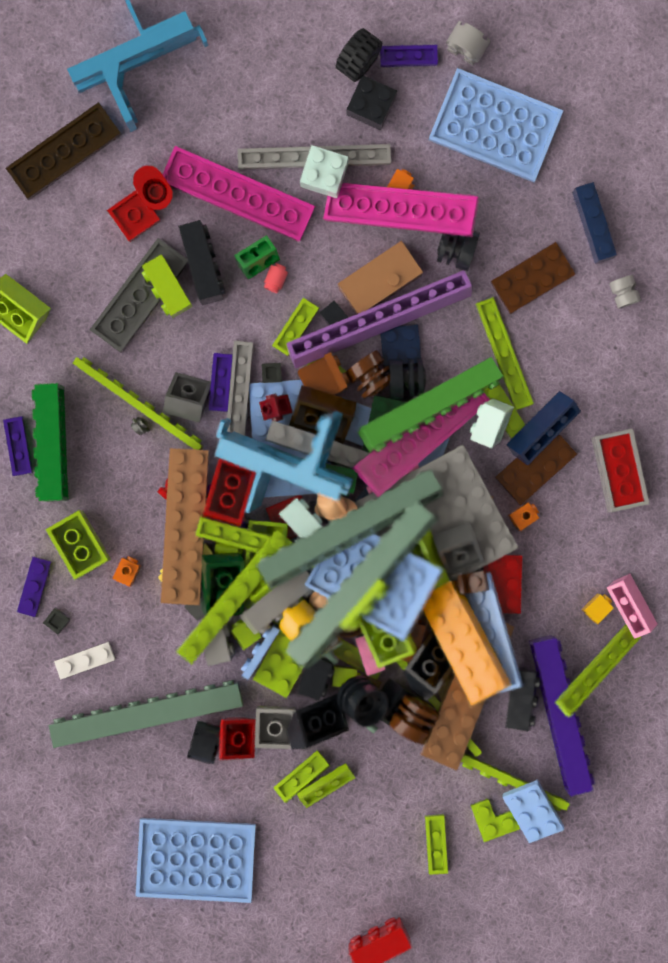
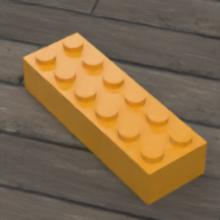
(465, 643)

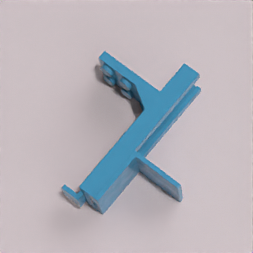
(115, 62)
(271, 461)

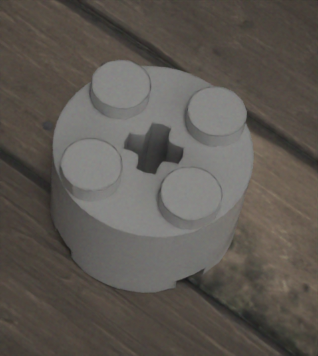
(467, 42)

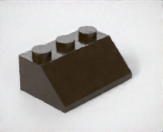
(315, 404)

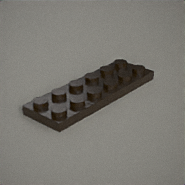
(63, 151)

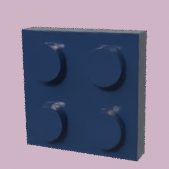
(401, 343)

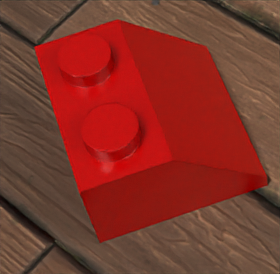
(237, 738)

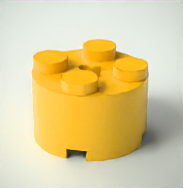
(296, 619)

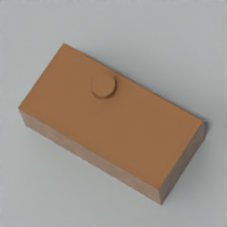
(380, 278)

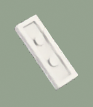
(84, 660)

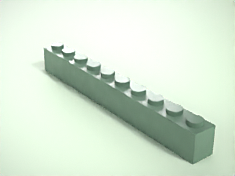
(348, 530)
(378, 565)
(146, 714)

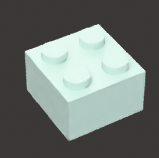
(324, 171)
(491, 423)
(300, 519)

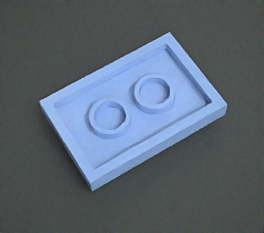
(259, 651)
(533, 811)

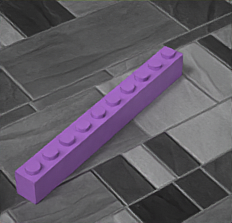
(379, 319)

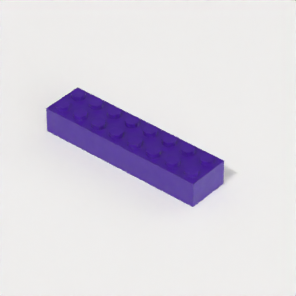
(564, 729)

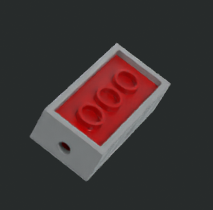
(620, 470)

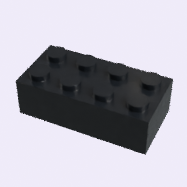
(201, 263)

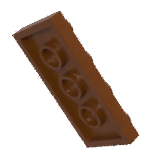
(532, 278)
(524, 480)

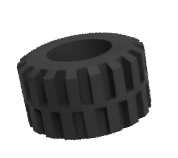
(358, 54)

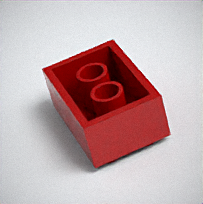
(228, 493)
(508, 581)
(380, 943)

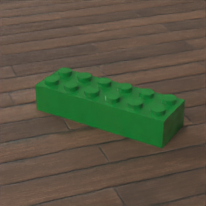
(50, 442)

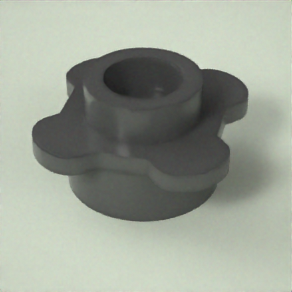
(140, 426)

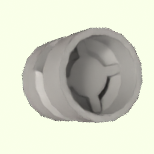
(625, 291)

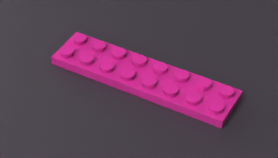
(238, 194)
(403, 209)
(386, 467)

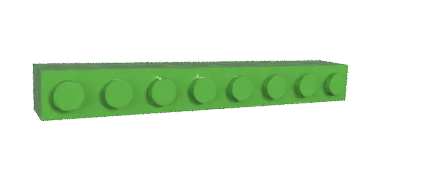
(430, 404)

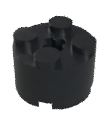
(204, 742)

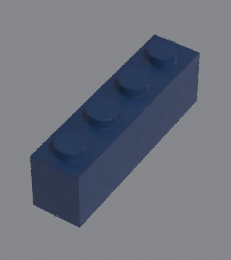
(594, 223)
(543, 428)

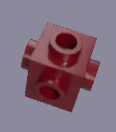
(275, 407)

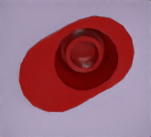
(152, 187)

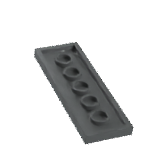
(134, 300)

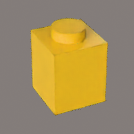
(598, 608)

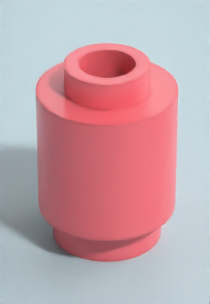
(275, 278)

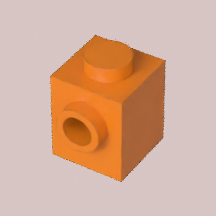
(402, 180)
(524, 516)
(127, 571)

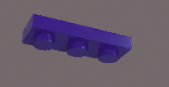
(409, 56)
(220, 382)
(18, 446)
(34, 586)

